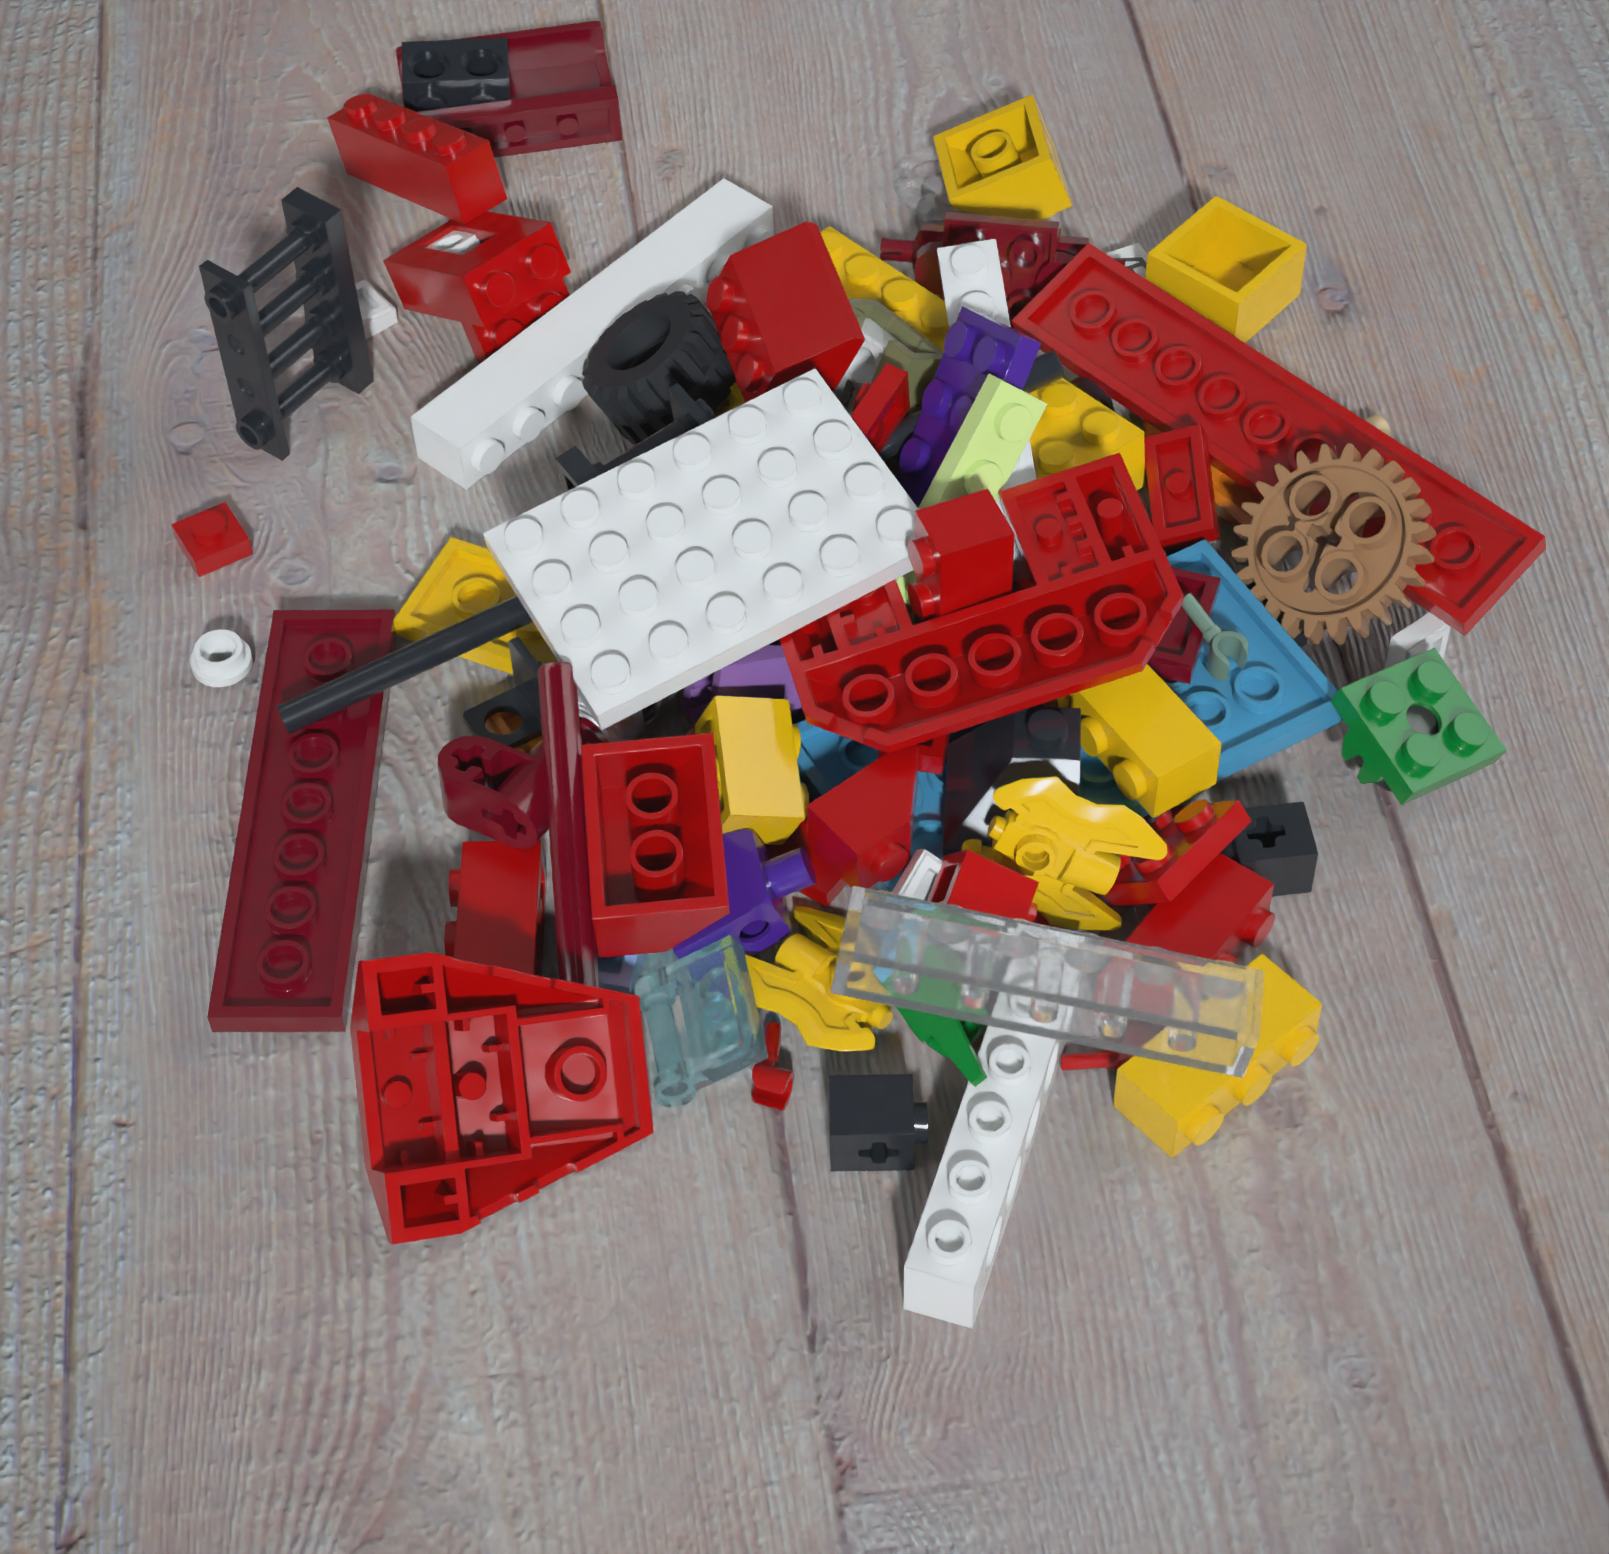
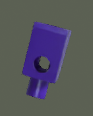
(755, 894)

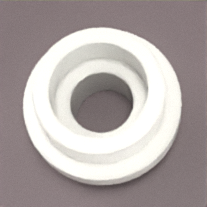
(220, 658)

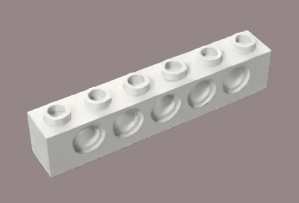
(979, 1176)

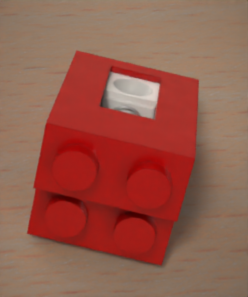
(486, 274)

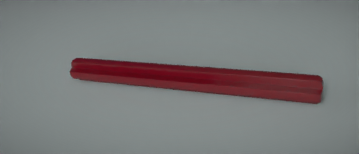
(567, 824)

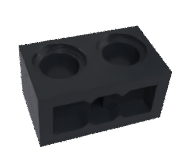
(454, 73)

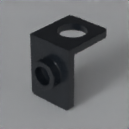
(520, 700)

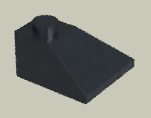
(1002, 751)

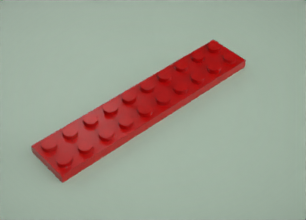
(1256, 414)

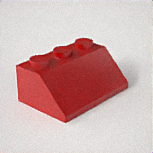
(784, 312)
(653, 842)

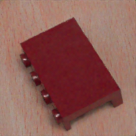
(557, 93)

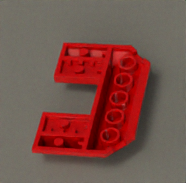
(1088, 620)

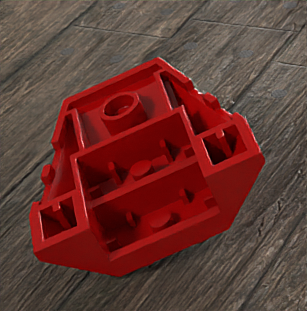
(487, 1086)

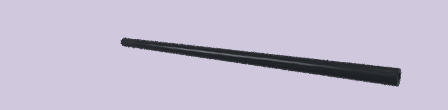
(508, 616)

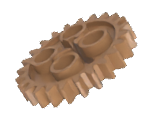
(1381, 561)

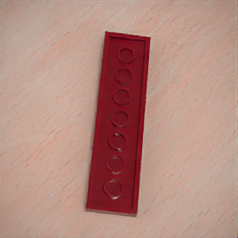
(303, 834)

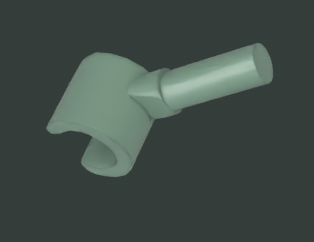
(1221, 642)

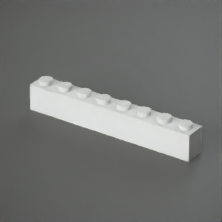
(541, 369)

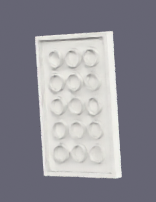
(708, 547)

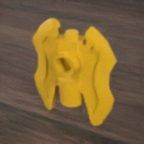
(1066, 848)
(802, 983)

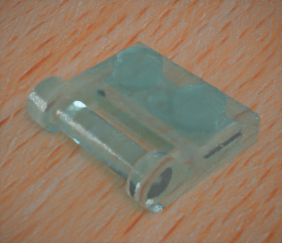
(717, 1015)

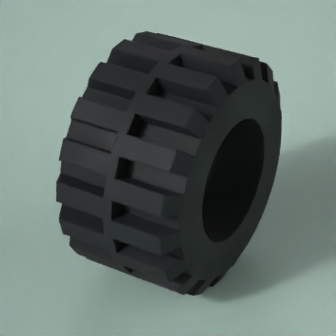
(650, 351)

